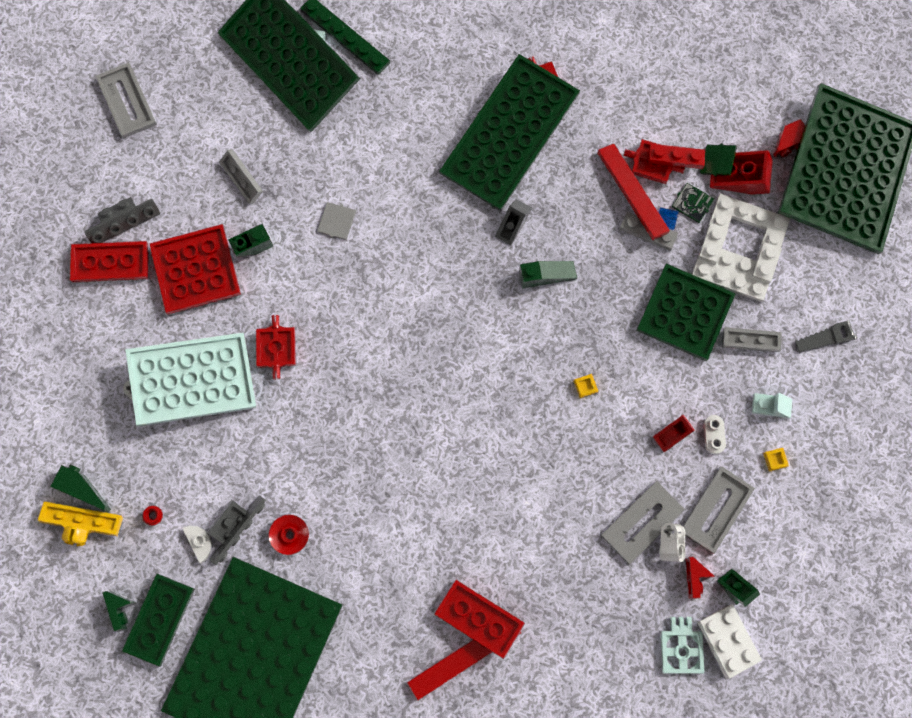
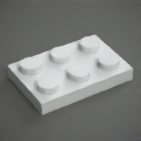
(729, 641)

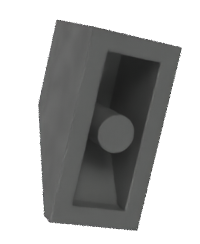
(513, 221)

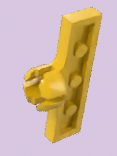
(79, 522)

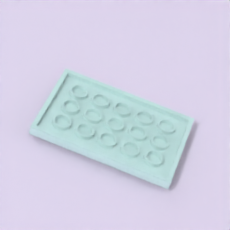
(190, 379)

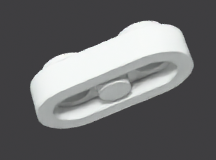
(714, 434)

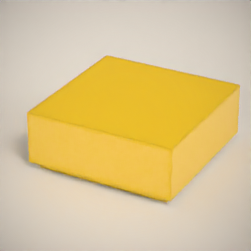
(585, 386)
(775, 459)

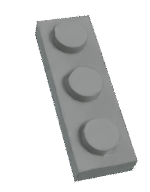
(240, 176)
(633, 226)
(751, 339)

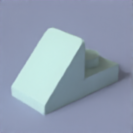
(772, 405)

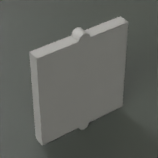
(336, 221)

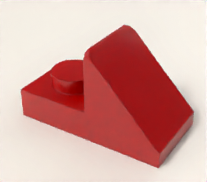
(673, 433)
(695, 571)

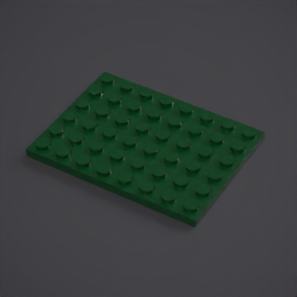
(848, 169)
(253, 648)

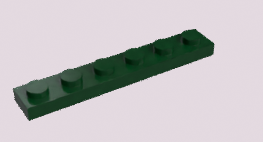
(345, 35)

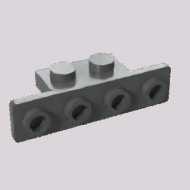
(120, 219)
(231, 524)

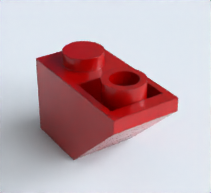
(789, 138)

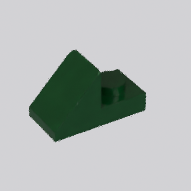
(738, 588)
(114, 605)

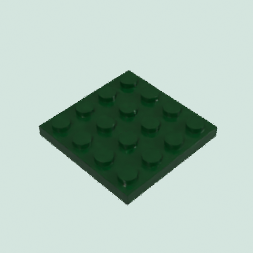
(686, 312)

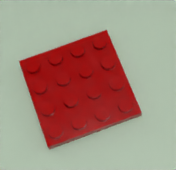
(195, 269)

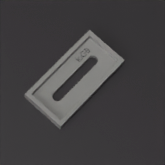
(108, 86)
(739, 496)
(615, 533)

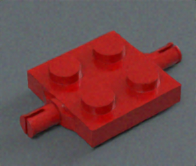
(643, 169)
(275, 347)

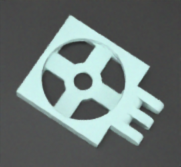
(681, 631)

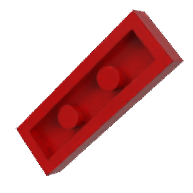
(676, 156)

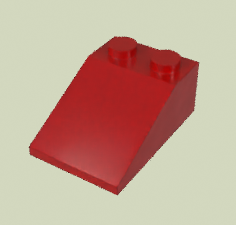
(749, 174)

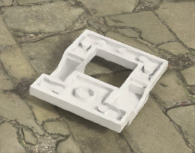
(730, 269)

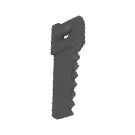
(826, 337)

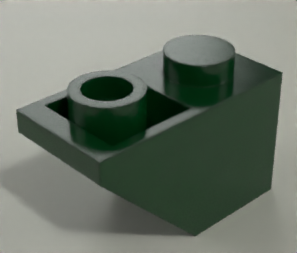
(251, 241)

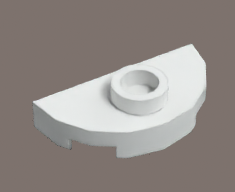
(199, 541)

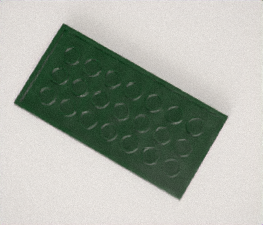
(289, 58)
(509, 132)

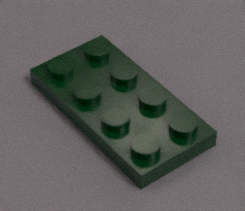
(158, 620)

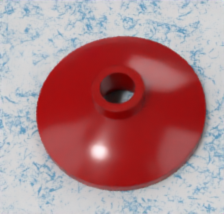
(281, 527)

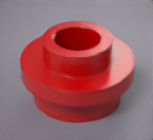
(146, 515)

